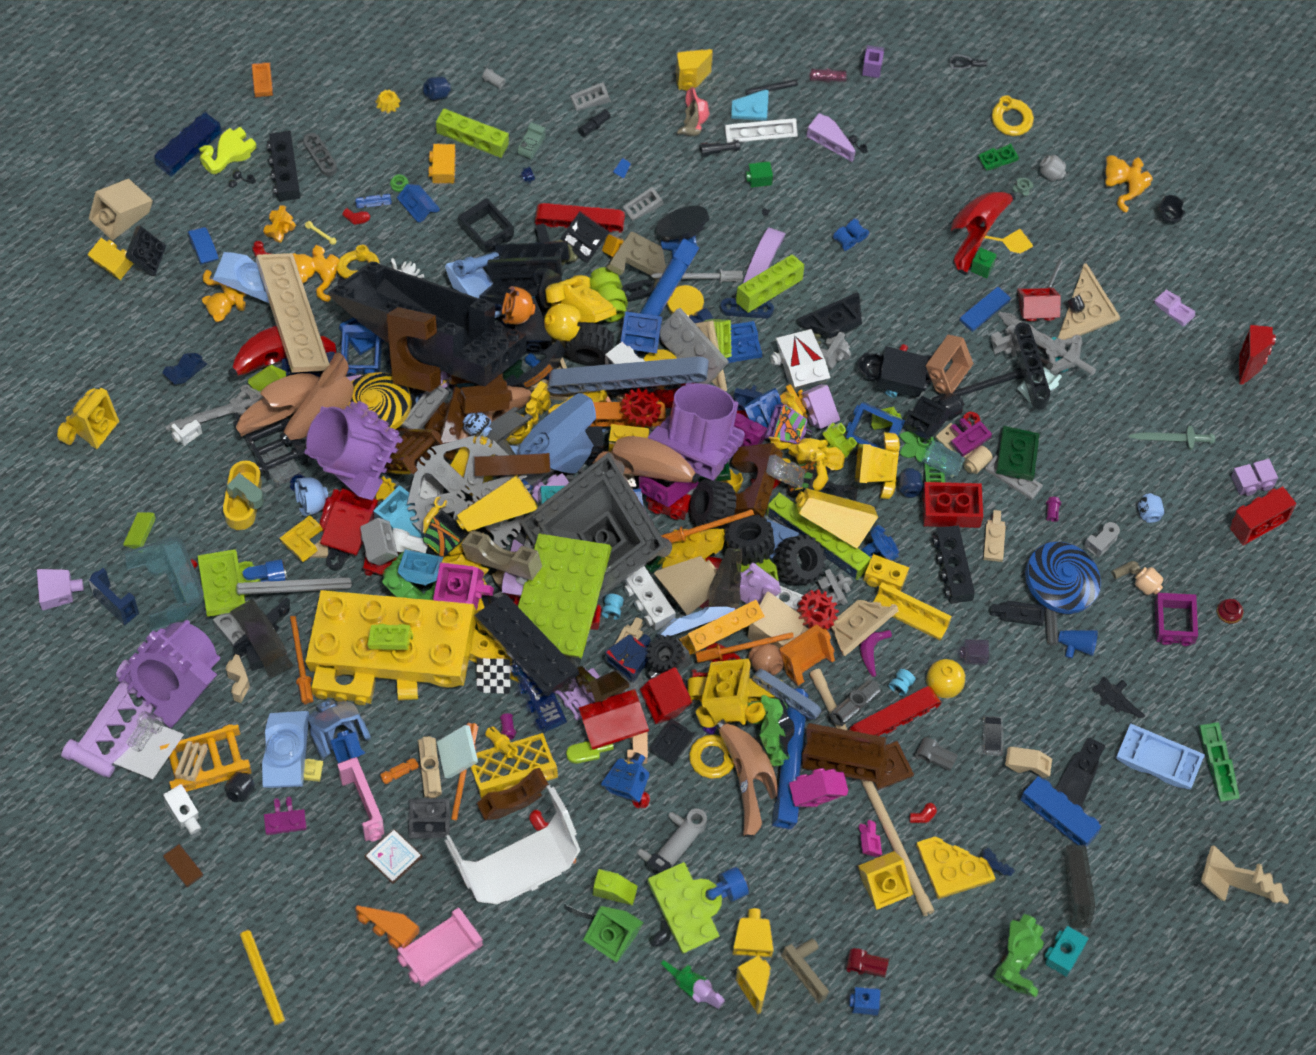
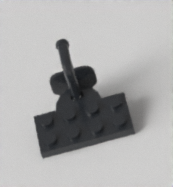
(534, 286)

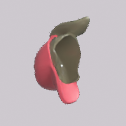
(698, 109)

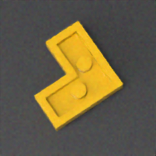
(299, 537)

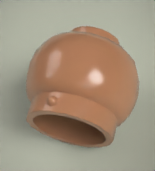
(766, 658)

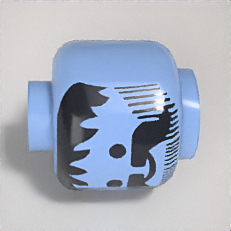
(477, 424)
(1150, 508)

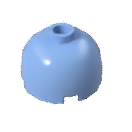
(310, 495)

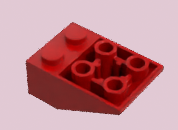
(345, 521)

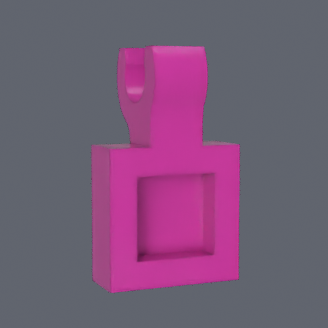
(870, 841)

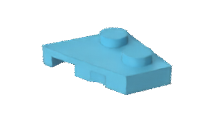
(751, 106)

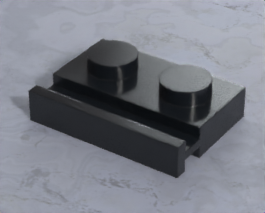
(672, 742)

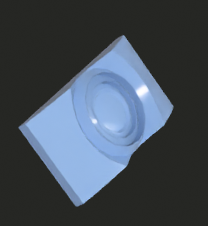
(241, 274)
(472, 284)
(693, 620)
(285, 749)
(1160, 757)

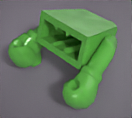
(400, 586)

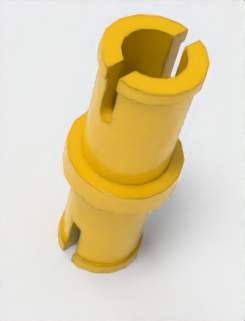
(501, 742)

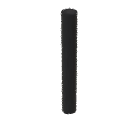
(772, 87)

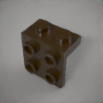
(600, 688)

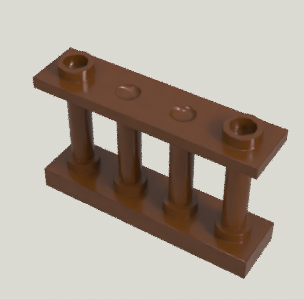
(448, 423)
(414, 444)

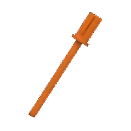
(681, 535)
(717, 652)
(303, 681)
(474, 728)

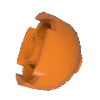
(517, 306)

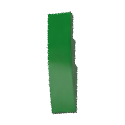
(1218, 762)

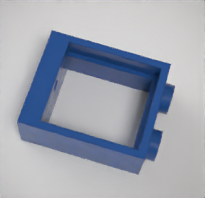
(360, 331)
(858, 412)

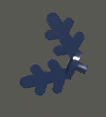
(993, 862)

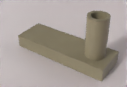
(795, 960)

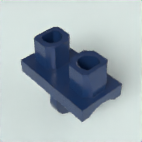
(745, 396)

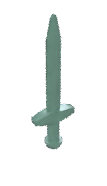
(1190, 437)

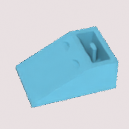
(396, 511)

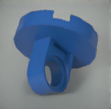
(881, 544)

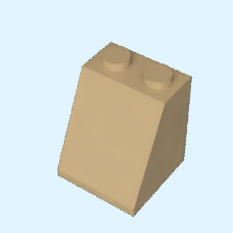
(119, 207)
(688, 582)
(777, 621)

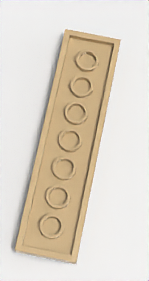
(292, 312)

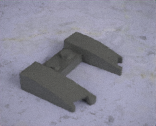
(506, 426)

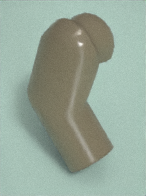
(1130, 567)

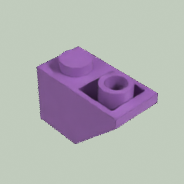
(873, 61)

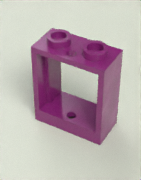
(662, 494)
(1174, 600)

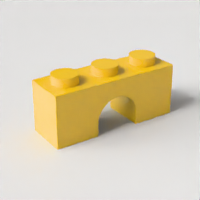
(359, 690)

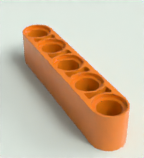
(609, 413)

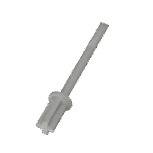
(721, 275)

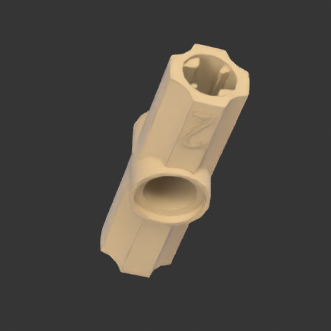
(430, 777)

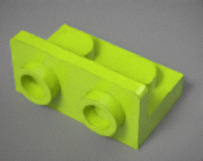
(390, 637)

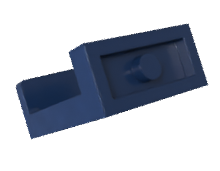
(122, 609)

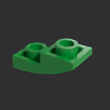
(996, 158)

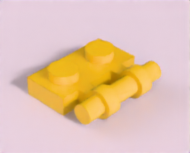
(539, 402)

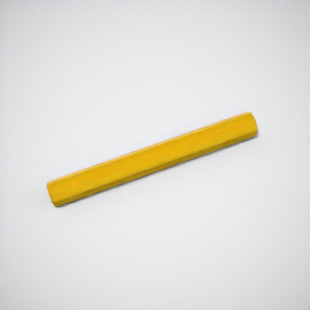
(262, 977)

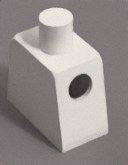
(174, 800)

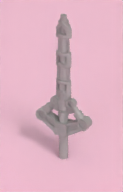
(1055, 348)
(236, 405)

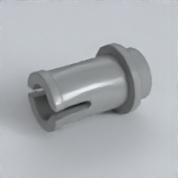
(493, 78)

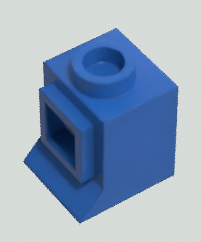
(346, 746)

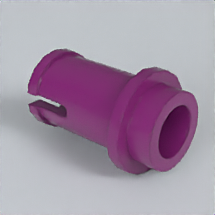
(1053, 509)
(507, 725)

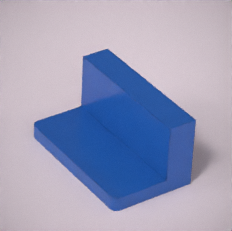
(417, 202)

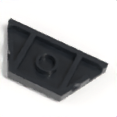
(834, 318)

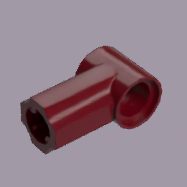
(862, 963)

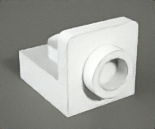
(187, 434)

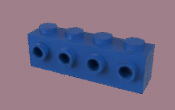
(1060, 812)

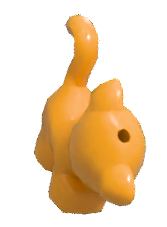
(1119, 172)
(317, 263)
(220, 304)

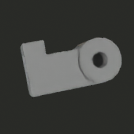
(1103, 540)
(228, 627)

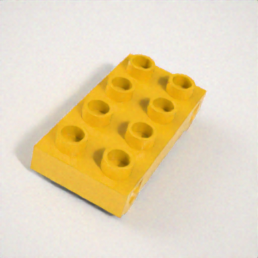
(434, 655)

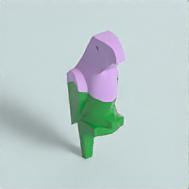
(694, 985)

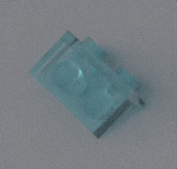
(943, 459)

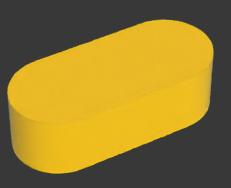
(236, 511)

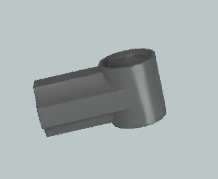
(932, 753)

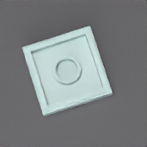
(457, 751)

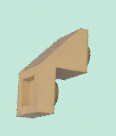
(237, 673)
(1028, 759)

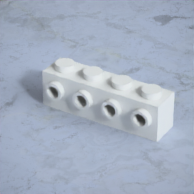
(649, 599)

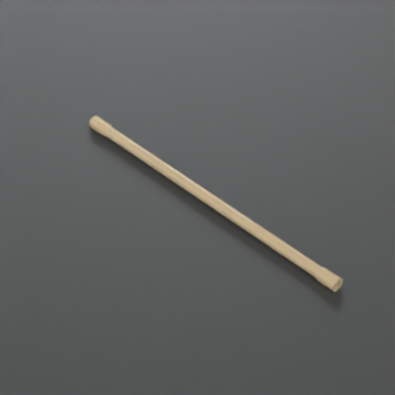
(921, 898)

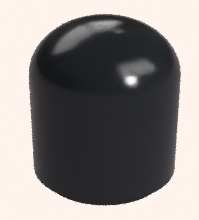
(1076, 304)

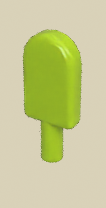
(583, 752)

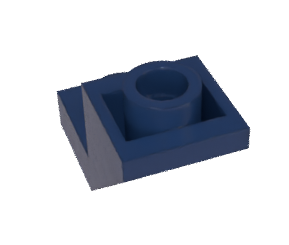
(187, 367)

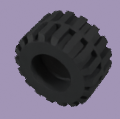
(590, 344)
(712, 502)
(751, 528)
(811, 555)

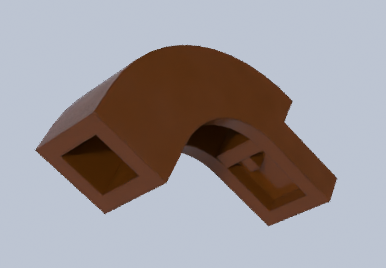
(502, 803)

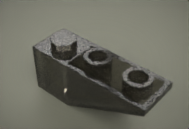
(726, 583)

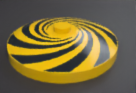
(387, 399)

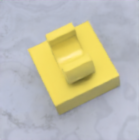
(313, 770)

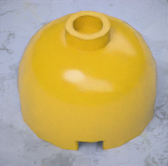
(562, 322)
(946, 678)

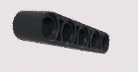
(1030, 373)

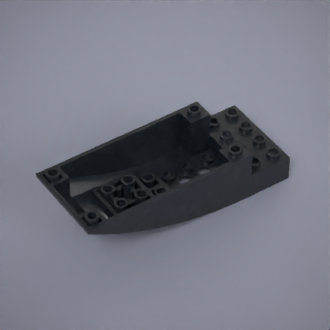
(466, 335)

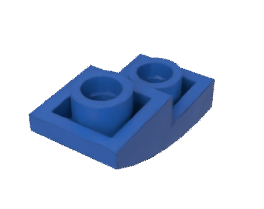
(203, 245)

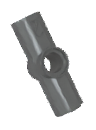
(855, 702)

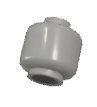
(1052, 167)

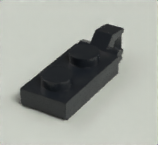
(1019, 612)

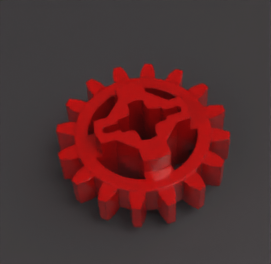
(640, 408)
(817, 601)

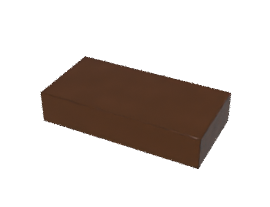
(183, 865)

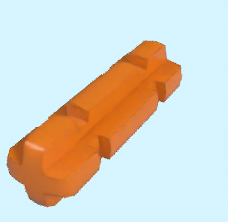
(399, 770)

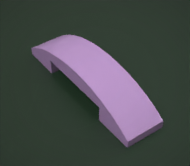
(765, 253)

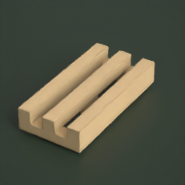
(194, 747)

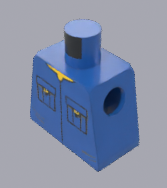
(627, 778)

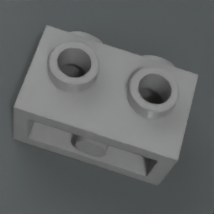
(378, 541)

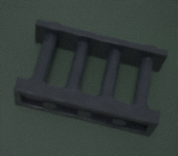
(524, 258)
(297, 450)

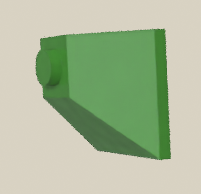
(612, 932)

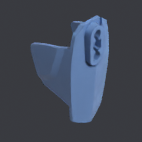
(563, 435)
(328, 717)

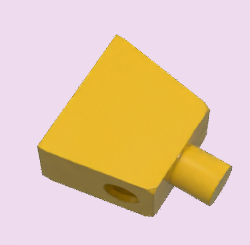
(753, 936)

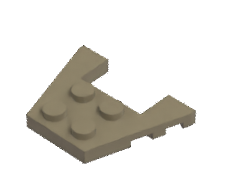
(640, 254)

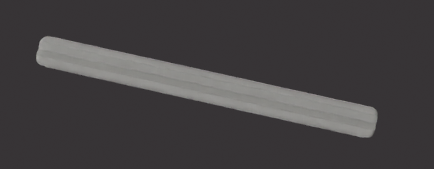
(293, 586)

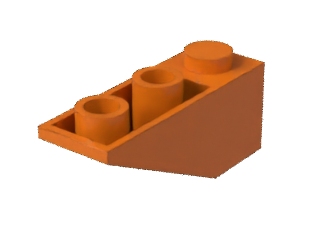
(398, 927)

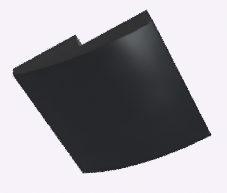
(584, 236)
(926, 418)
(429, 818)

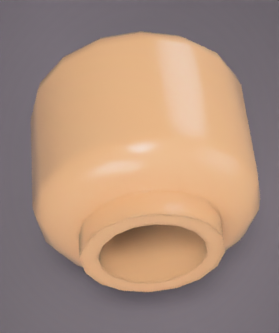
(1149, 581)

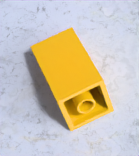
(500, 504)
(837, 515)

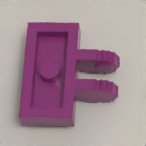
(971, 437)
(284, 821)

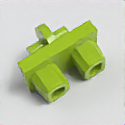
(835, 438)

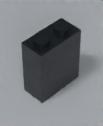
(902, 372)

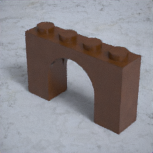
(405, 368)
(483, 399)
(755, 459)

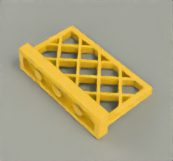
(516, 775)

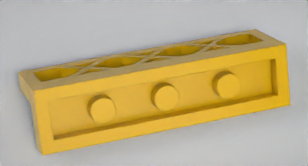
(914, 612)

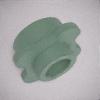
(1023, 182)

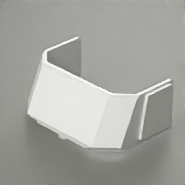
(523, 863)

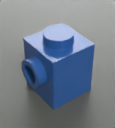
(865, 1001)

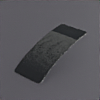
(579, 913)

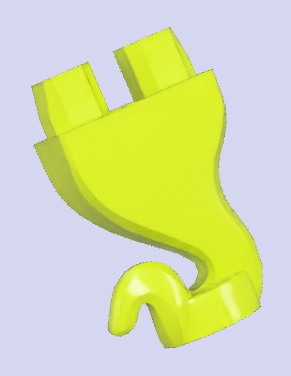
(229, 150)

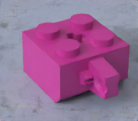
(466, 578)
(818, 787)

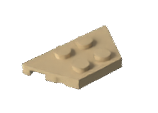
(860, 622)

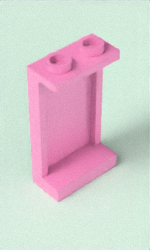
(351, 772)
(440, 948)

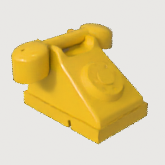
(577, 293)
(91, 419)
(879, 464)
(727, 695)

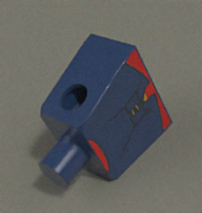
(629, 656)

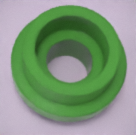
(398, 179)

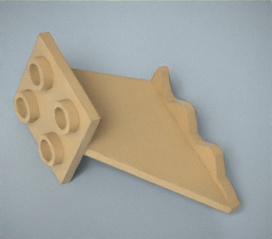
(1221, 873)

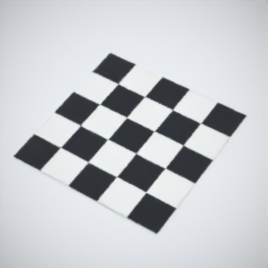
(493, 675)

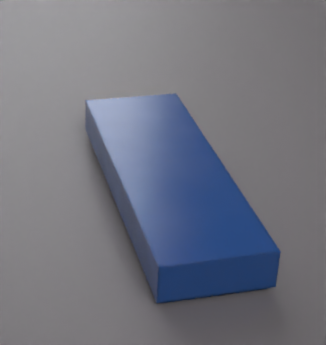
(985, 309)

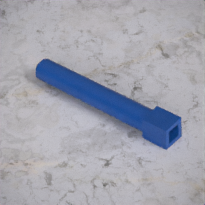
(669, 279)
(785, 812)

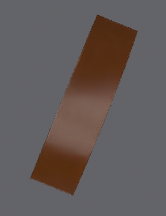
(511, 464)

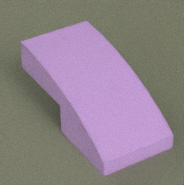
(1174, 308)

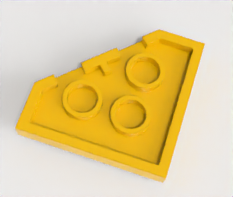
(696, 545)
(952, 867)

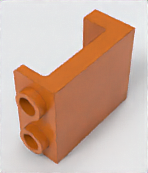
(806, 652)

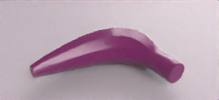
(868, 646)

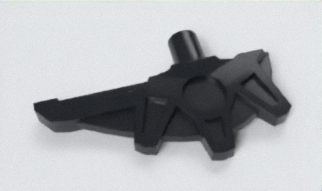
(1113, 696)

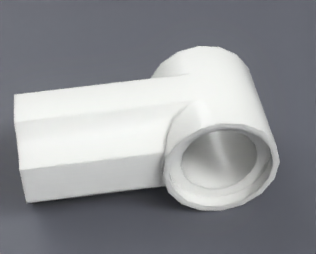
(404, 540)

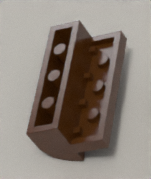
(846, 751)

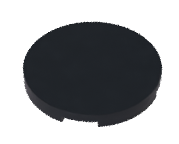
(682, 223)

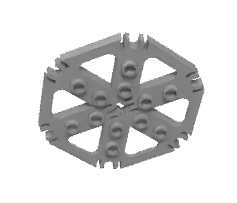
(455, 482)

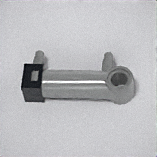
(677, 843)

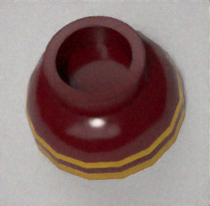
(1230, 611)

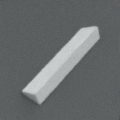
(761, 128)

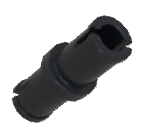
(594, 123)

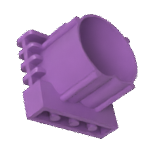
(701, 428)
(352, 446)
(172, 669)

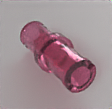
(828, 75)

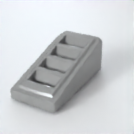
(604, 98)
(646, 209)

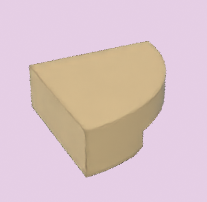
(322, 551)

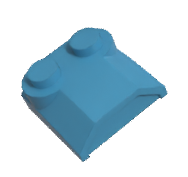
(419, 567)

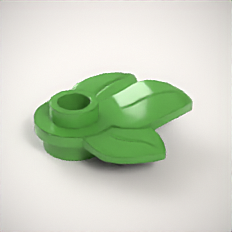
(913, 446)

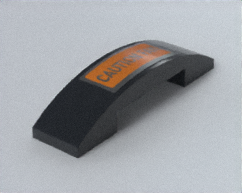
(541, 370)

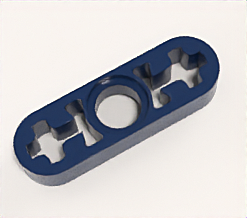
(752, 314)

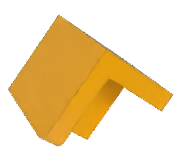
(612, 244)

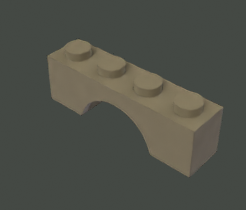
(481, 549)

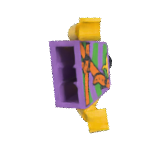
(787, 424)

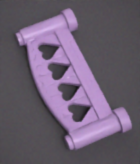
(87, 751)

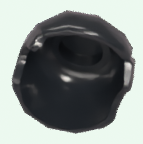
(1173, 205)
(869, 362)

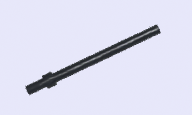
(1016, 374)

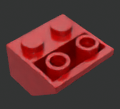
(666, 696)

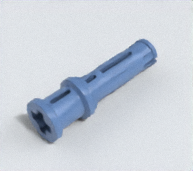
(472, 264)

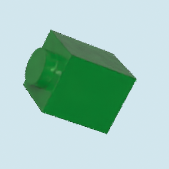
(759, 174)
(983, 262)

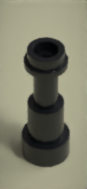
(714, 148)

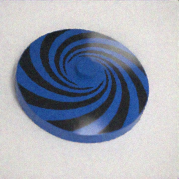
(1063, 577)

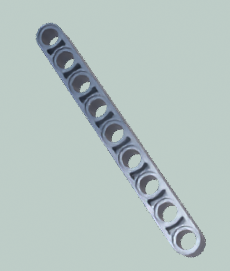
(628, 375)

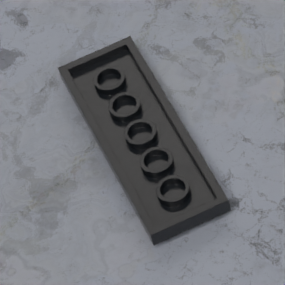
(526, 645)

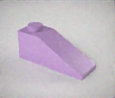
(828, 134)

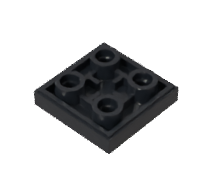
(145, 250)

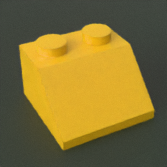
(693, 68)
(886, 879)
(753, 981)

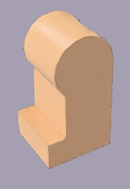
(640, 746)

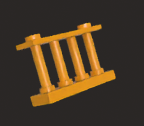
(722, 627)
(219, 772)

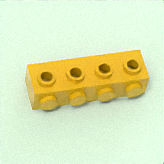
(488, 648)

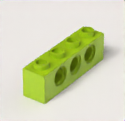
(472, 133)
(770, 283)

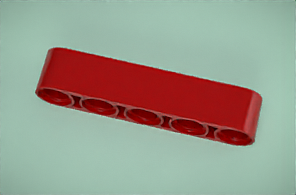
(563, 215)
(898, 713)

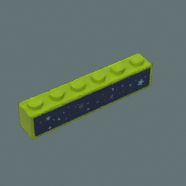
(836, 550)

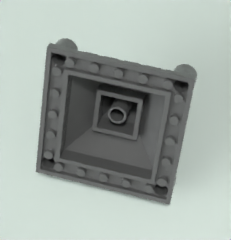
(602, 510)

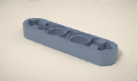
(786, 694)

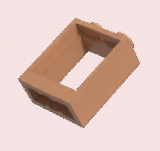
(954, 348)

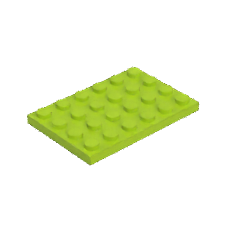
(565, 590)

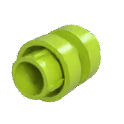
(610, 288)

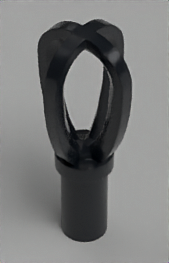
(971, 63)

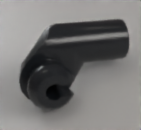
(661, 937)

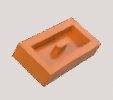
(262, 79)

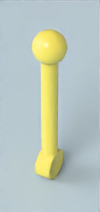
(309, 225)

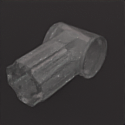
(146, 726)

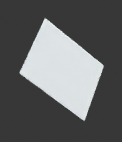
(151, 757)

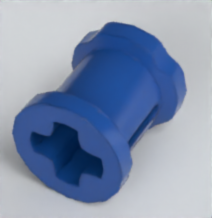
(857, 230)
(844, 238)

